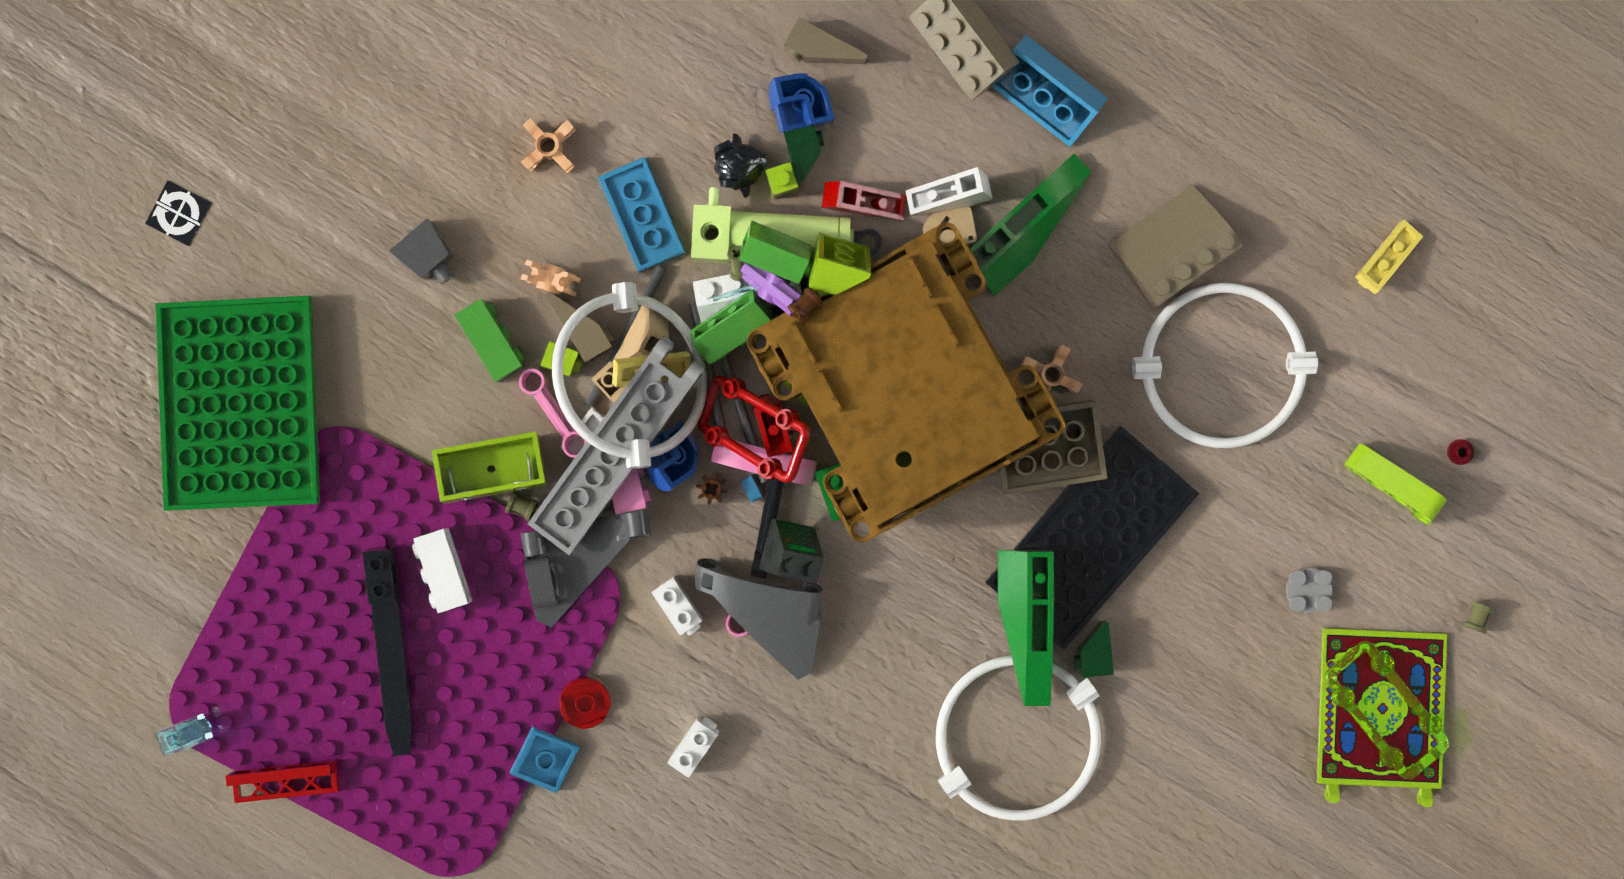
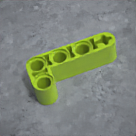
(1395, 482)

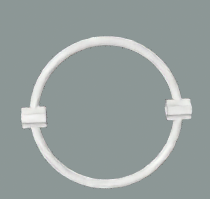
(1297, 363)
(637, 452)
(955, 780)

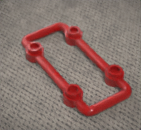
(785, 418)

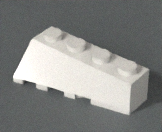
(717, 286)

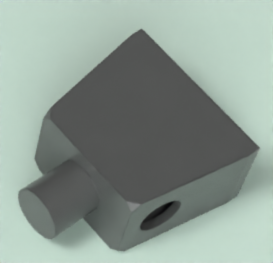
(425, 252)

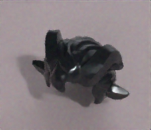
(738, 164)

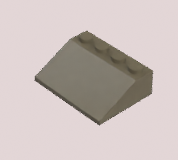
(1175, 246)
(1066, 460)

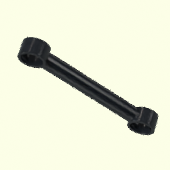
(770, 511)

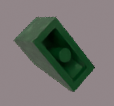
(803, 150)
(1095, 652)

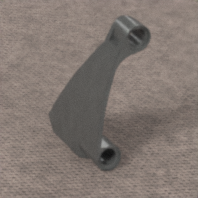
(561, 578)
(775, 616)

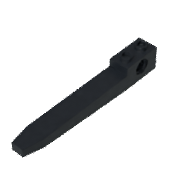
(390, 641)

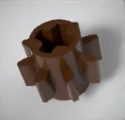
(710, 496)

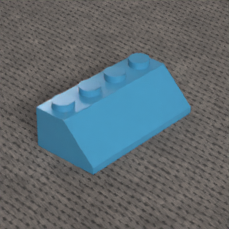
(1050, 92)

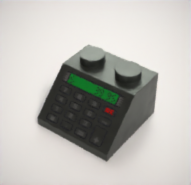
(792, 551)

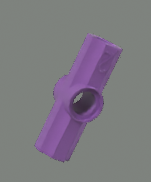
(771, 287)

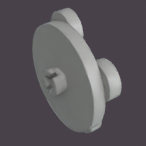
(1309, 590)

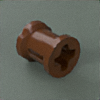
(805, 305)

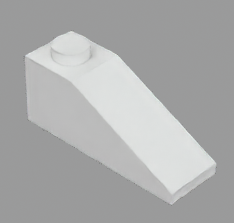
(950, 193)

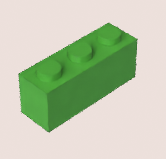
(730, 326)
(491, 339)

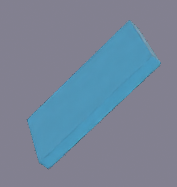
(642, 214)

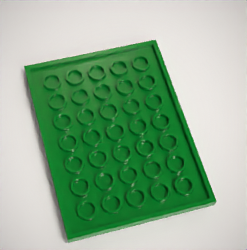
(237, 403)

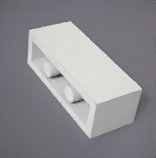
(442, 570)

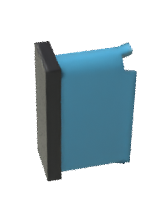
(752, 488)

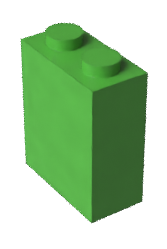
(776, 252)

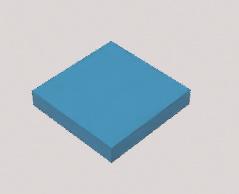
(544, 759)

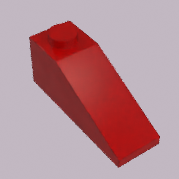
(863, 200)

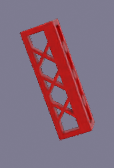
(283, 775)

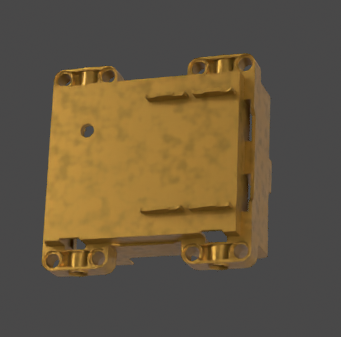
(906, 372)

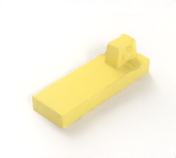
(1388, 257)
(626, 368)

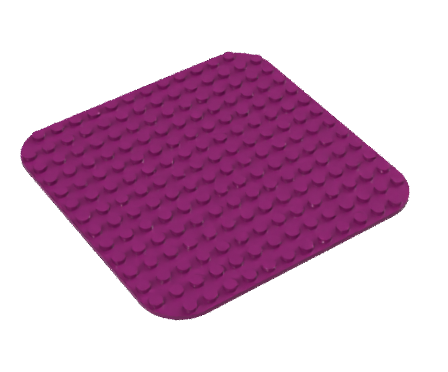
(295, 669)

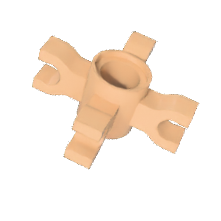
(539, 155)
(550, 278)
(1056, 363)

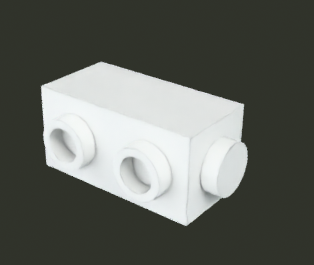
(678, 606)
(694, 746)

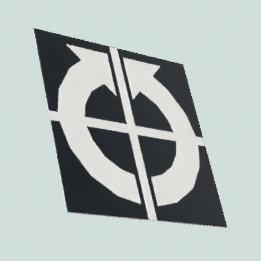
(178, 213)

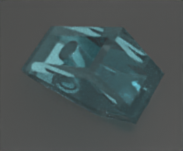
(184, 735)

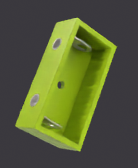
(464, 468)

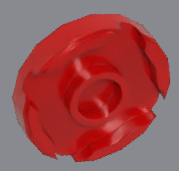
(584, 702)

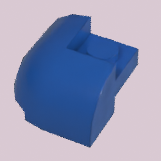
(799, 102)
(675, 465)

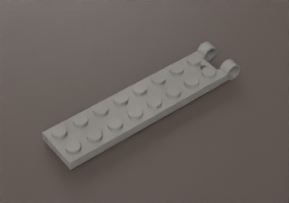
(597, 476)

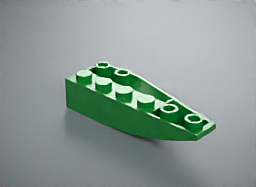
(1025, 229)
(1028, 618)

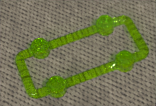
(1345, 698)

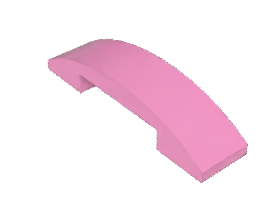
(727, 457)

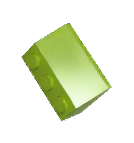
(838, 265)

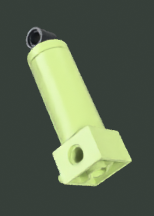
(734, 225)

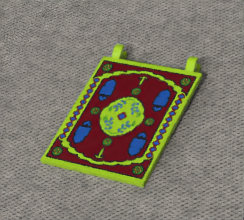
(1344, 748)

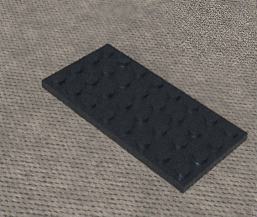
(1105, 530)

